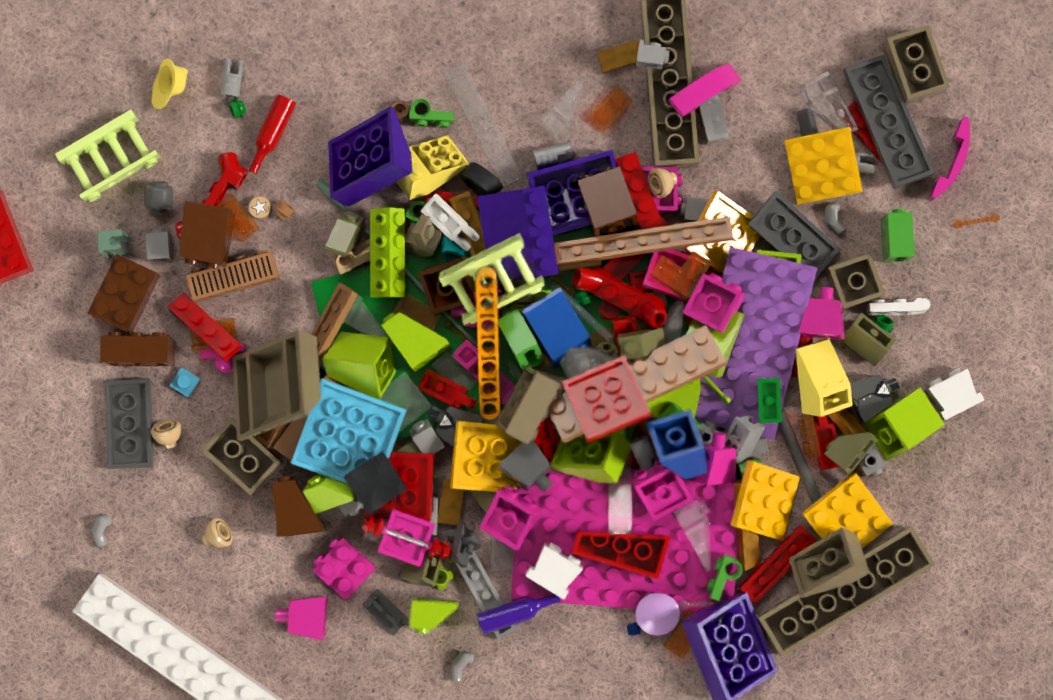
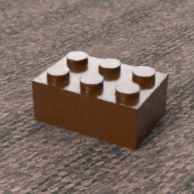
(124, 293)
(137, 349)

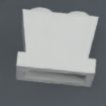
(954, 393)
(555, 570)

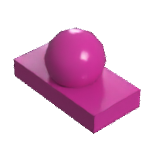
(224, 367)

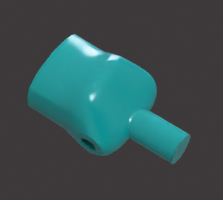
(450, 249)

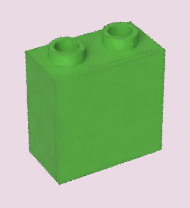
(897, 236)
(520, 340)

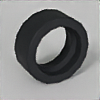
(480, 180)

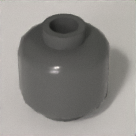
(158, 196)

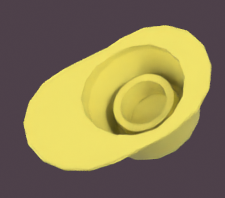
(169, 82)

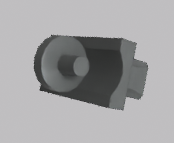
(464, 544)

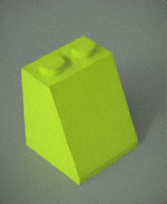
(414, 340)
(361, 362)
(904, 424)

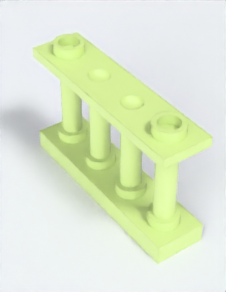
(108, 134)
(492, 257)

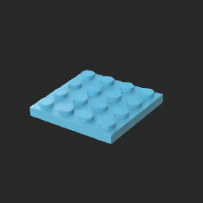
(346, 431)

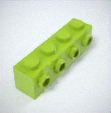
(389, 278)

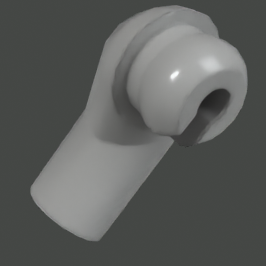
(831, 217)
(98, 528)
(459, 663)

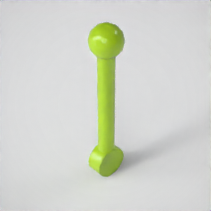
(725, 399)

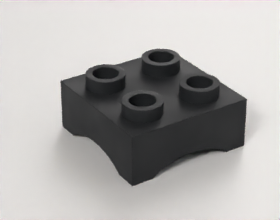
(375, 482)

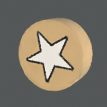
(260, 207)

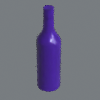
(513, 613)

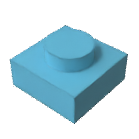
(185, 382)

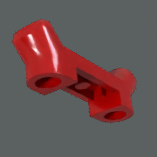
(232, 175)
(600, 283)

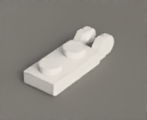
(449, 221)
(899, 307)

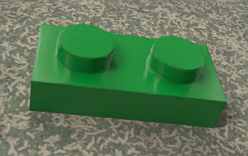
(769, 400)

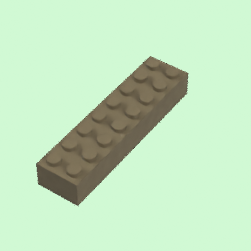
(672, 137)
(802, 619)

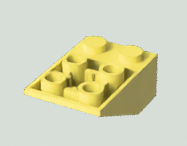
(432, 166)
(822, 379)

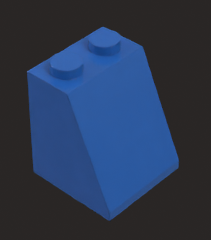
(556, 326)
(679, 444)

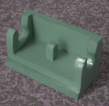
(110, 242)

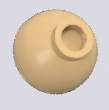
(661, 182)
(166, 433)
(217, 534)

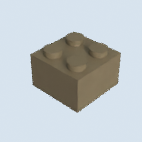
(855, 281)

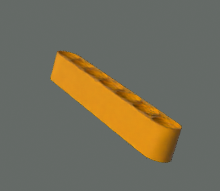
(488, 333)

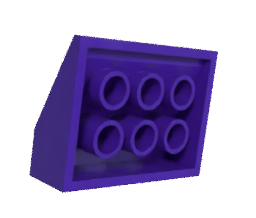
(368, 158)
(562, 189)
(523, 213)
(730, 647)

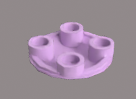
(657, 613)

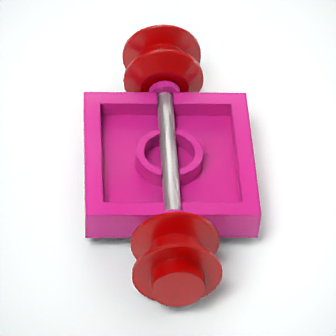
(406, 537)

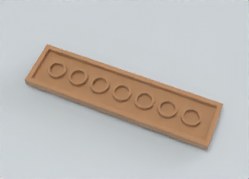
(655, 374)

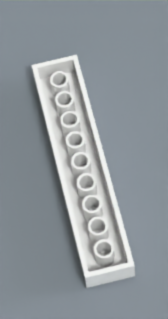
(165, 645)

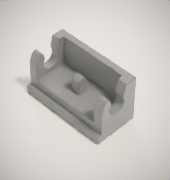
(713, 121)
(743, 437)

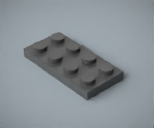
(792, 232)
(129, 423)

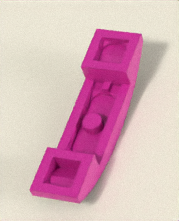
(705, 89)
(962, 136)
(468, 357)

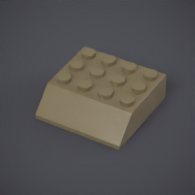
(276, 383)

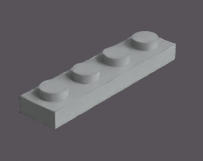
(483, 590)

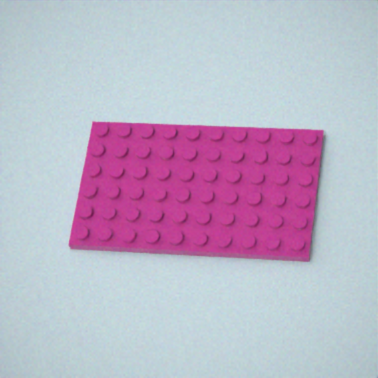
(583, 506)

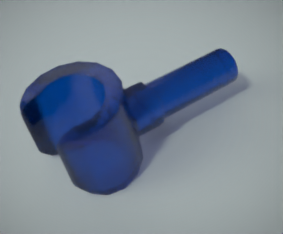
(633, 628)

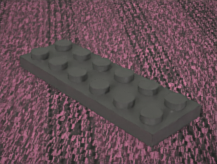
(888, 121)

